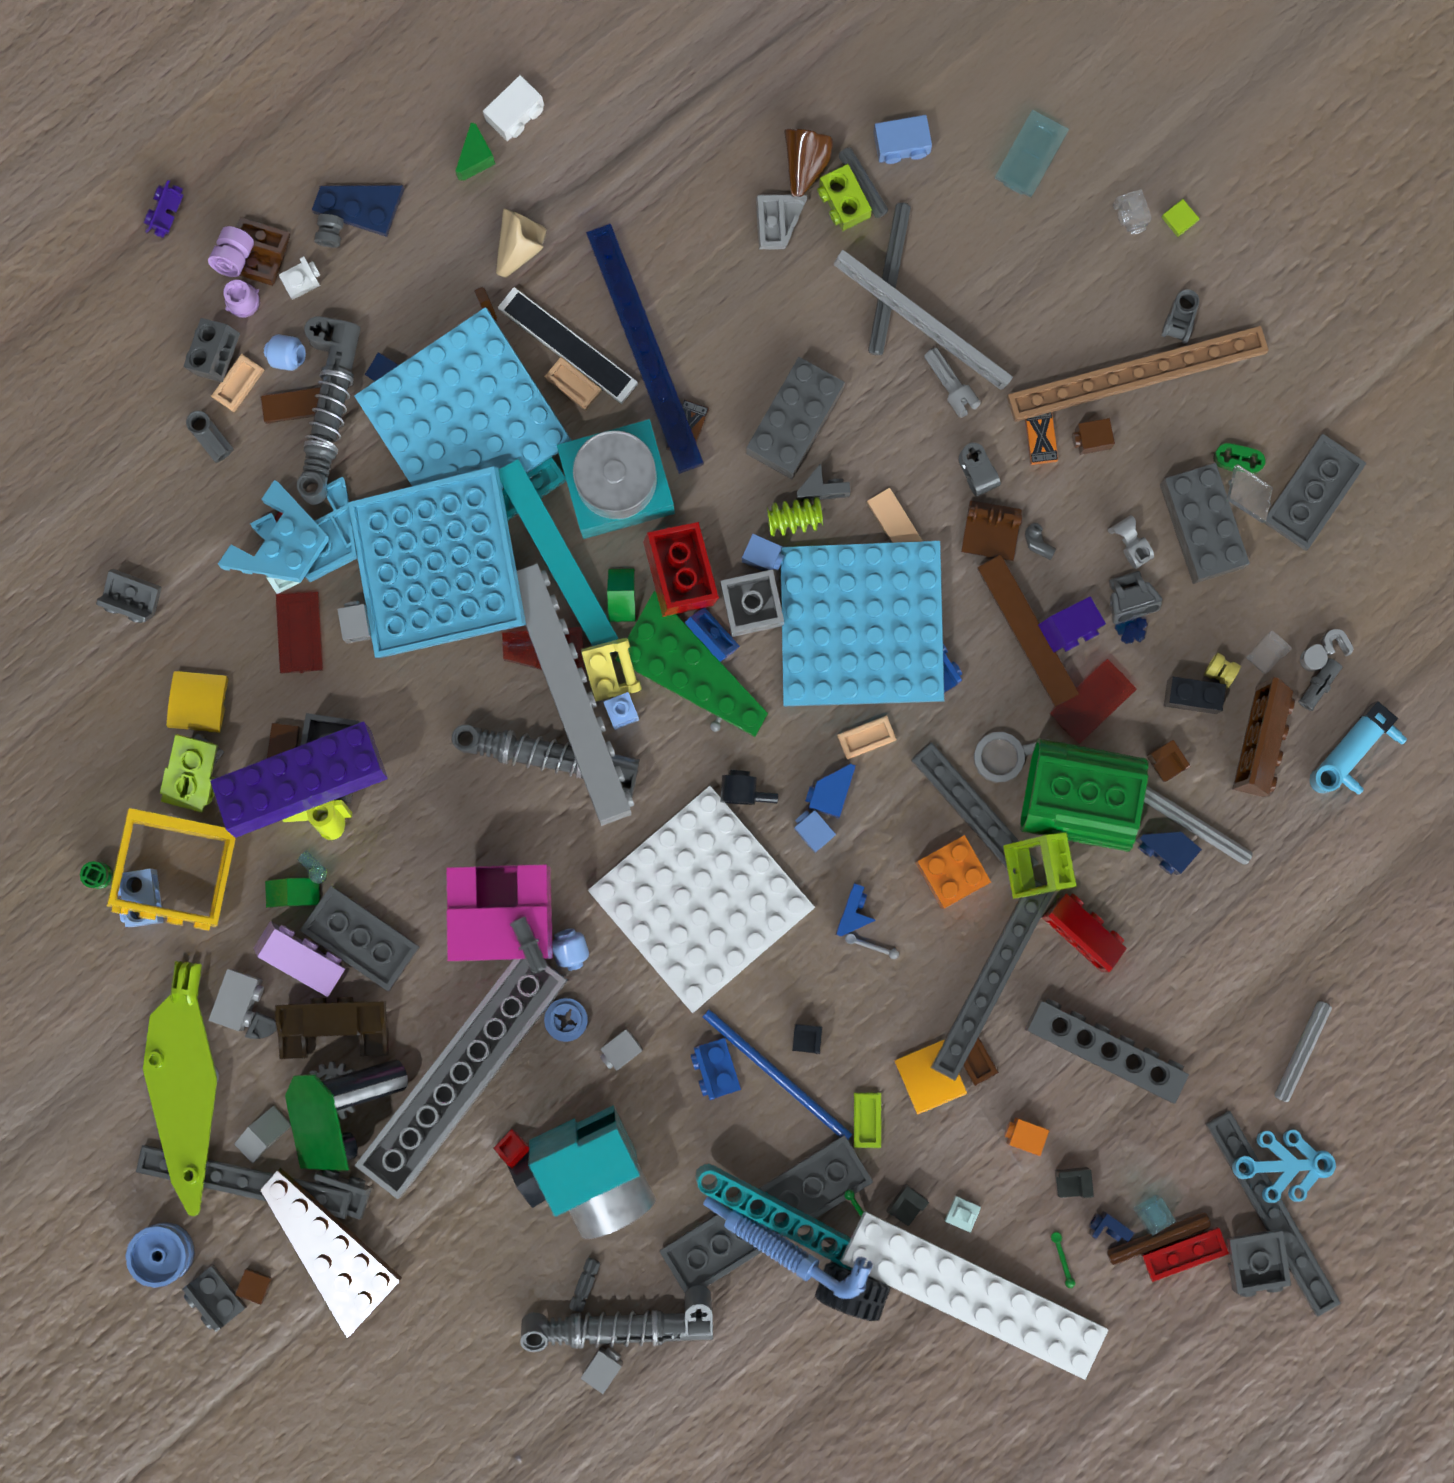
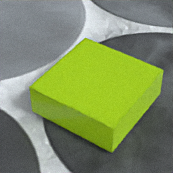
(1180, 218)

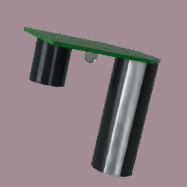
(314, 1110)

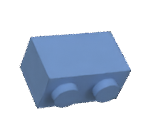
(902, 139)

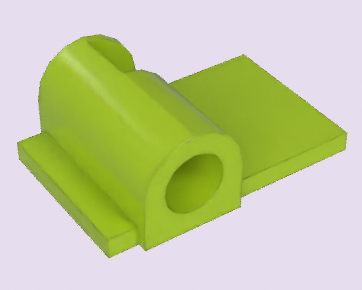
(189, 774)

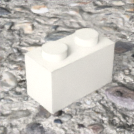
(514, 108)

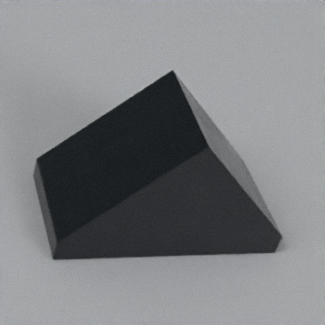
(526, 1182)

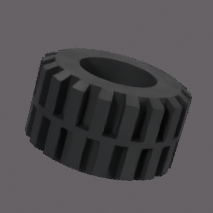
(865, 1306)

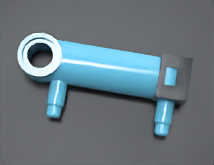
(1372, 724)

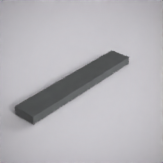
(966, 801)

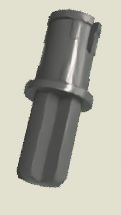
(529, 945)

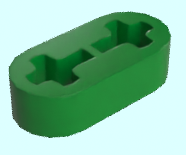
(1240, 453)

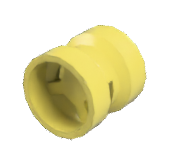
(1227, 673)

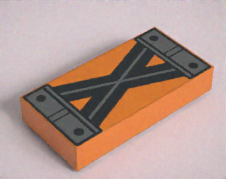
(1041, 439)

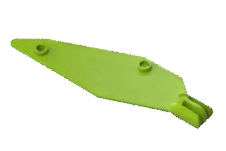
(182, 1083)

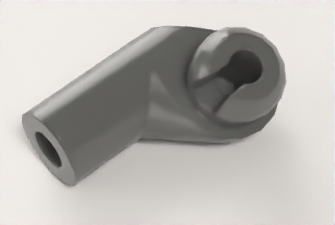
(1035, 541)

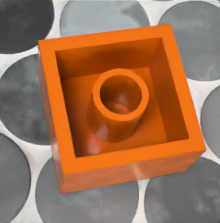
(953, 872)

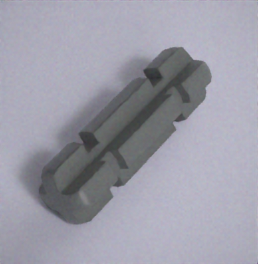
(584, 1285)

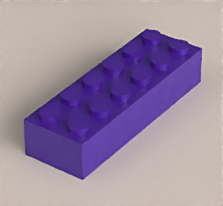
(298, 779)

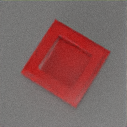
(511, 1148)

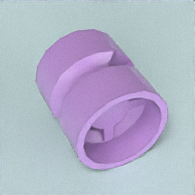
(231, 251)

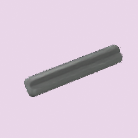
(874, 199)

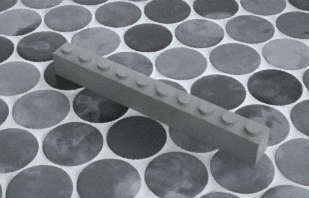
(571, 699)

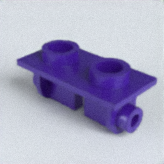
(166, 199)

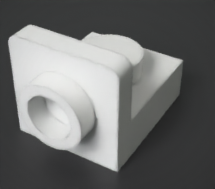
(300, 278)

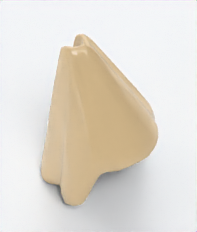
(518, 242)

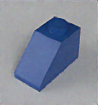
(830, 792)

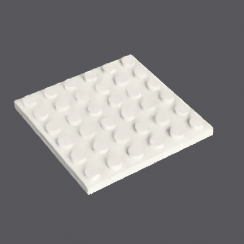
(701, 899)

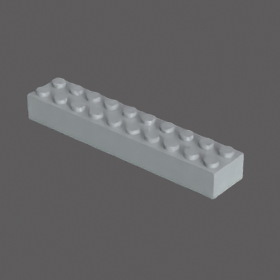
(459, 1076)

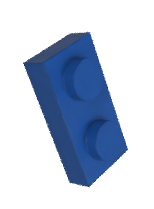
(712, 634)

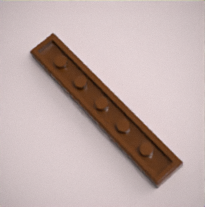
(1026, 631)

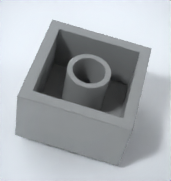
(752, 603)

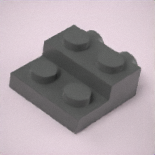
(1258, 1263)

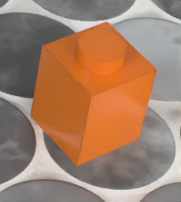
(1026, 1136)

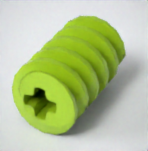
(795, 516)

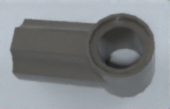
(209, 437)

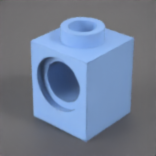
(621, 710)

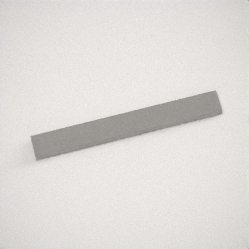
(922, 320)

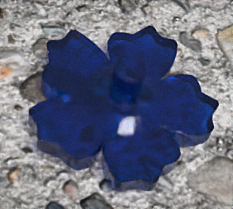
(1132, 630)

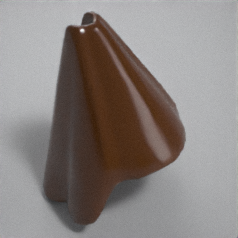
(807, 157)

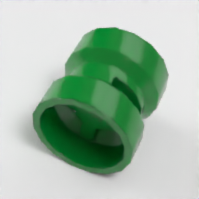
(100, 877)

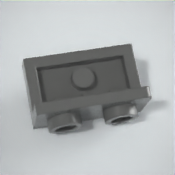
(129, 596)
(356, 1185)

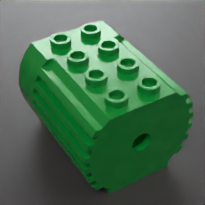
(1085, 794)

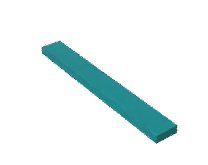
(556, 554)

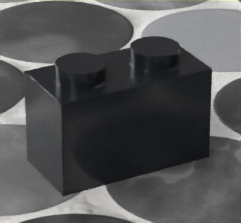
(1194, 695)

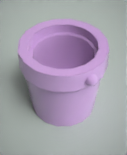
(241, 298)

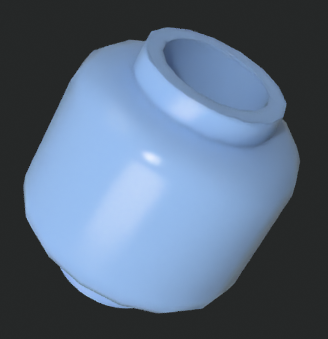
(284, 352)
(570, 949)

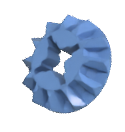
(553, 1024)

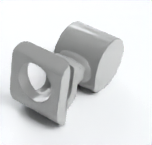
(1137, 549)
(1316, 656)

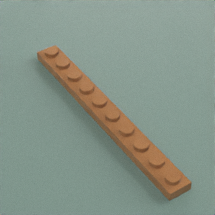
(1137, 373)

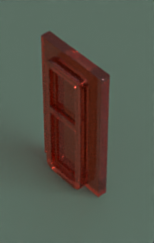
(299, 632)
(1097, 699)

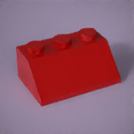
(1085, 932)

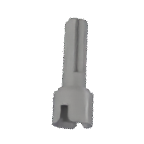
(958, 393)

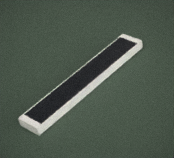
(567, 345)

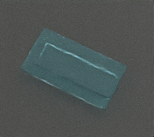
(1031, 154)

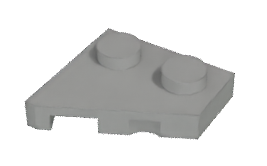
(777, 219)

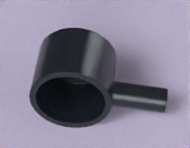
(741, 789)

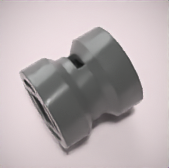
(329, 230)

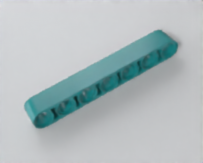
(769, 1209)

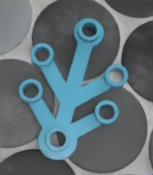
(1289, 1166)

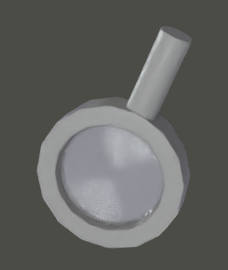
(1000, 756)

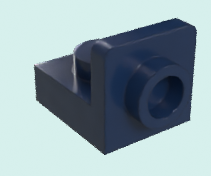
(1115, 1228)

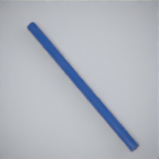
(776, 1075)

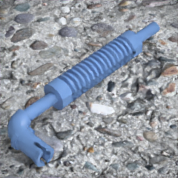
(789, 1254)

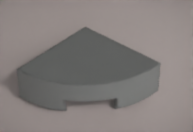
(261, 1026)

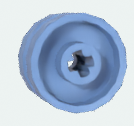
(143, 1253)

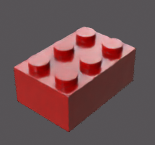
(680, 569)

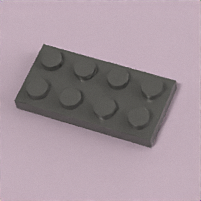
(1314, 492)
(360, 938)

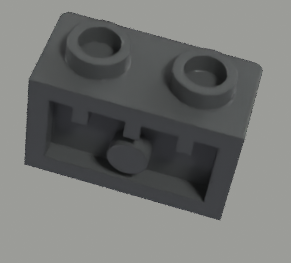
(213, 1299)

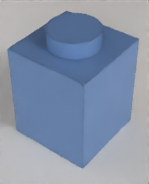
(762, 554)
(813, 830)

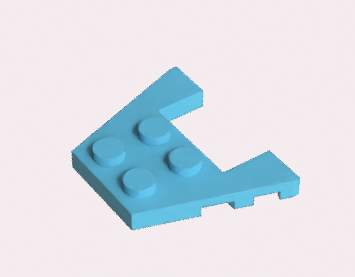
(337, 526)
(289, 546)

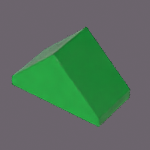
(474, 155)
(621, 595)
(291, 892)

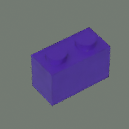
(1072, 624)

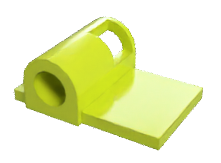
(326, 818)

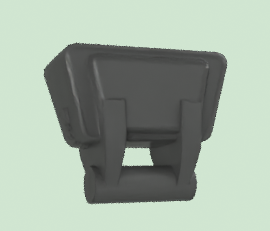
(1132, 601)

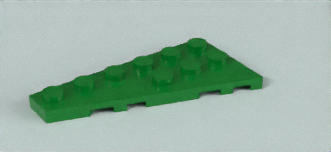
(678, 661)

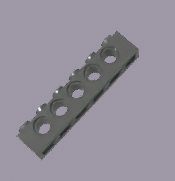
(1167, 1087)

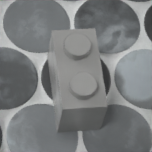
(236, 1000)

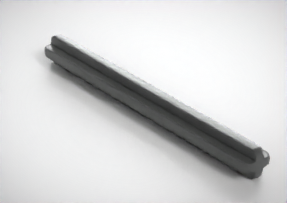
(890, 275)

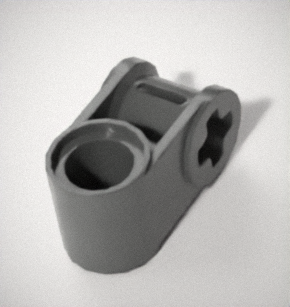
(1180, 320)
(979, 473)

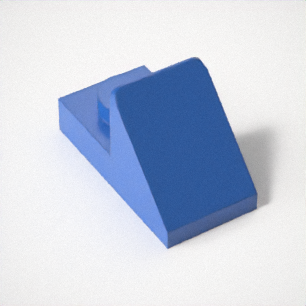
(850, 919)

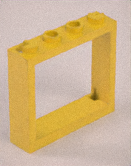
(182, 826)

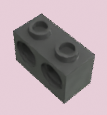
(211, 349)

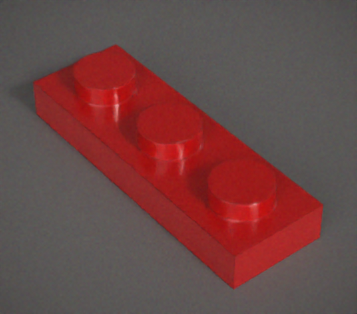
(1185, 1254)

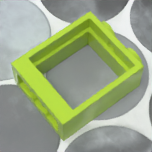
(1056, 862)

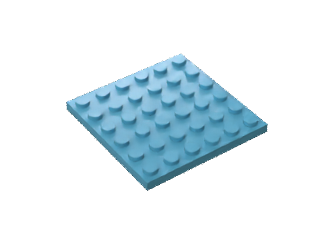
(462, 407)
(436, 563)
(862, 624)

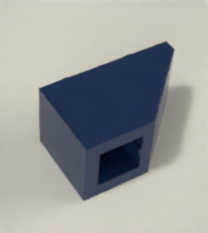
(1172, 850)

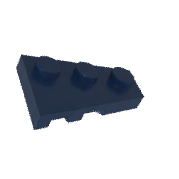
(360, 206)

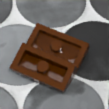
(267, 252)

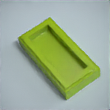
(867, 1120)

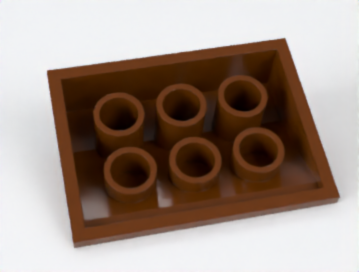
(1263, 738)

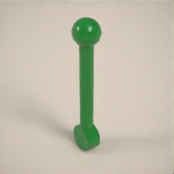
(849, 1195)
(1056, 1238)

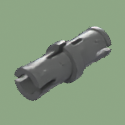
(1320, 684)

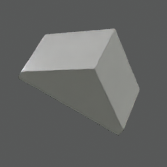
(262, 1134)

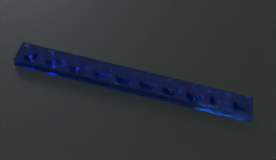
(645, 348)

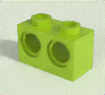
(850, 196)

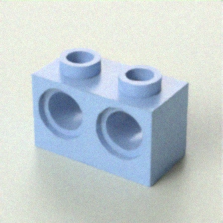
(147, 895)

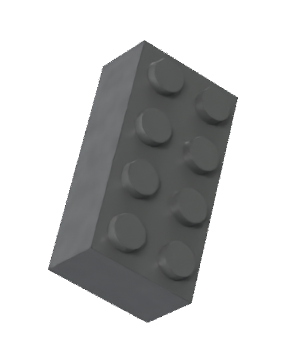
(795, 418)
(1204, 523)

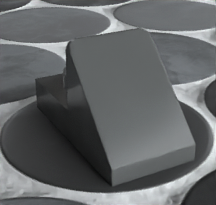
(814, 488)

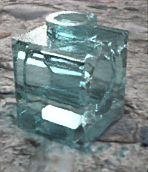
(1154, 1214)

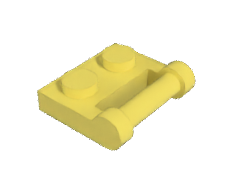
(602, 671)

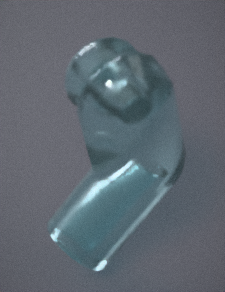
(315, 870)

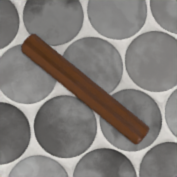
(1166, 1236)

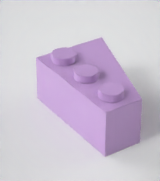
(299, 958)

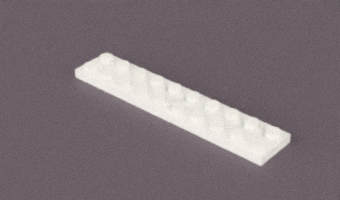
(976, 1295)

